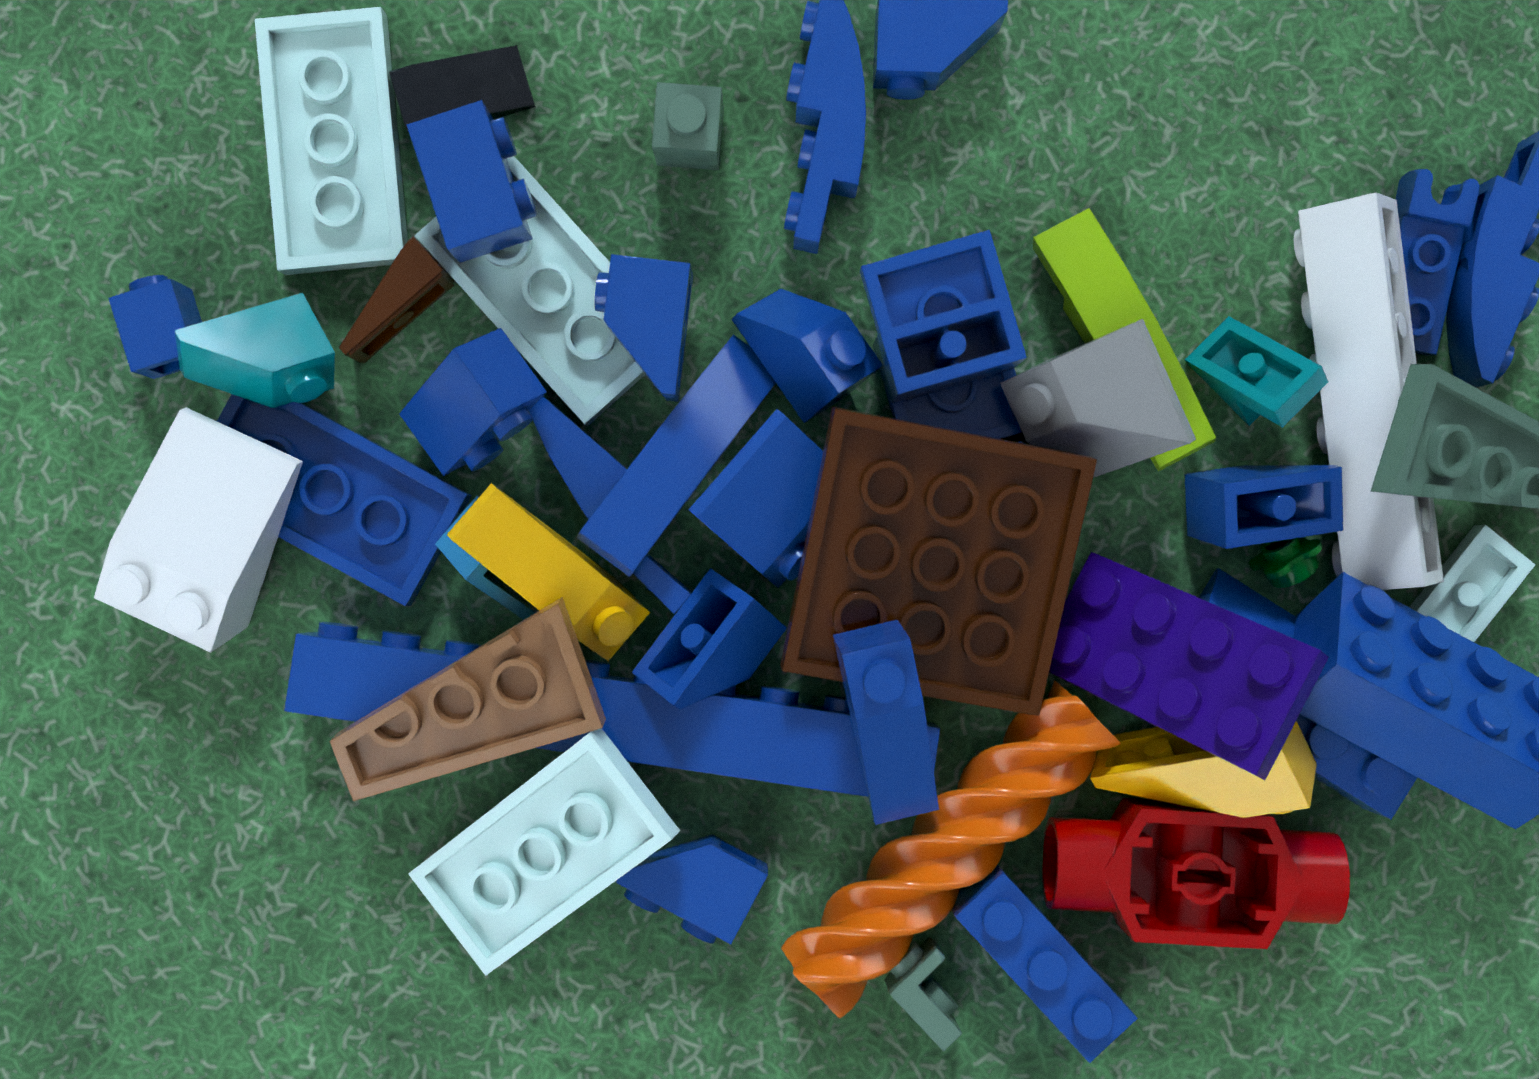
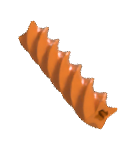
(920, 874)

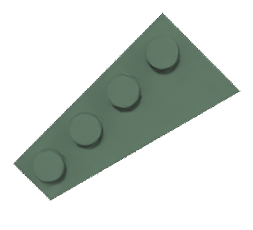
(1458, 444)

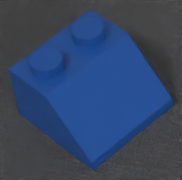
(766, 498)

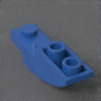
(832, 98)
(1492, 278)

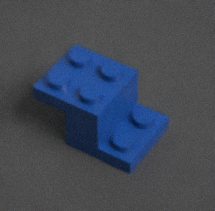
(946, 336)

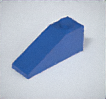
(888, 720)

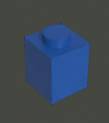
(149, 320)

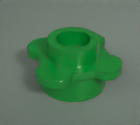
(1287, 561)

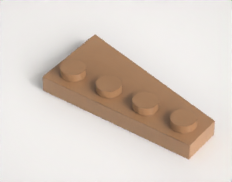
(487, 705)

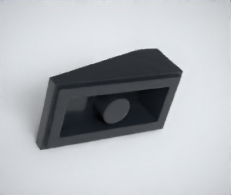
(456, 81)

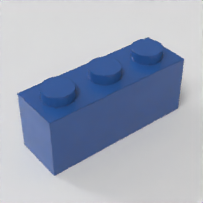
(1043, 963)

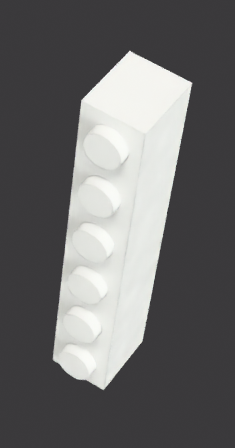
(1365, 347)

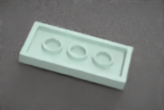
(331, 140)
(547, 304)
(544, 851)

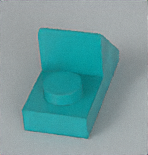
(1256, 373)

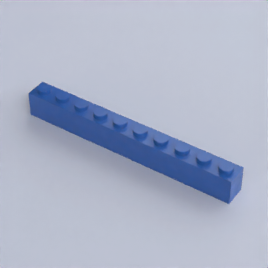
(721, 735)

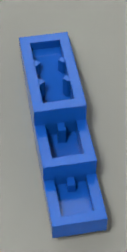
(678, 457)
(590, 477)

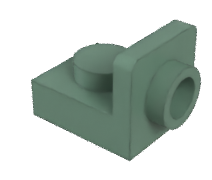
(928, 1003)

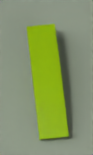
(1105, 298)

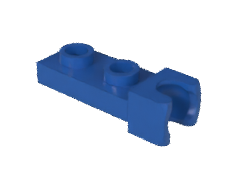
(1431, 249)

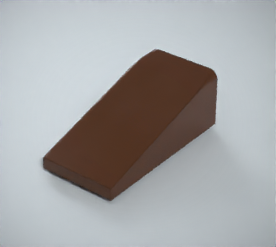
(402, 296)

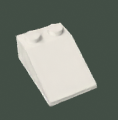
(199, 532)

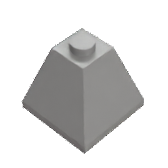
(1102, 401)

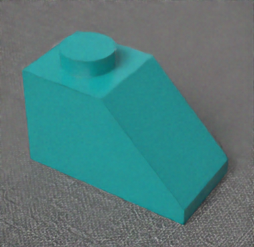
(261, 353)

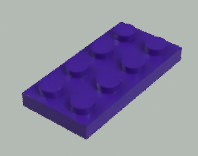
(1184, 664)

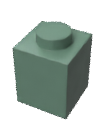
(688, 126)

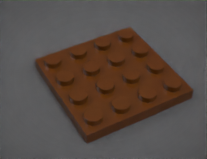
(950, 539)

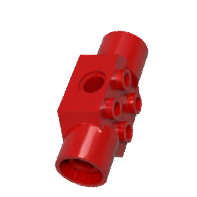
(1194, 874)

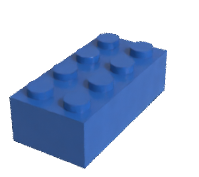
(1425, 698)

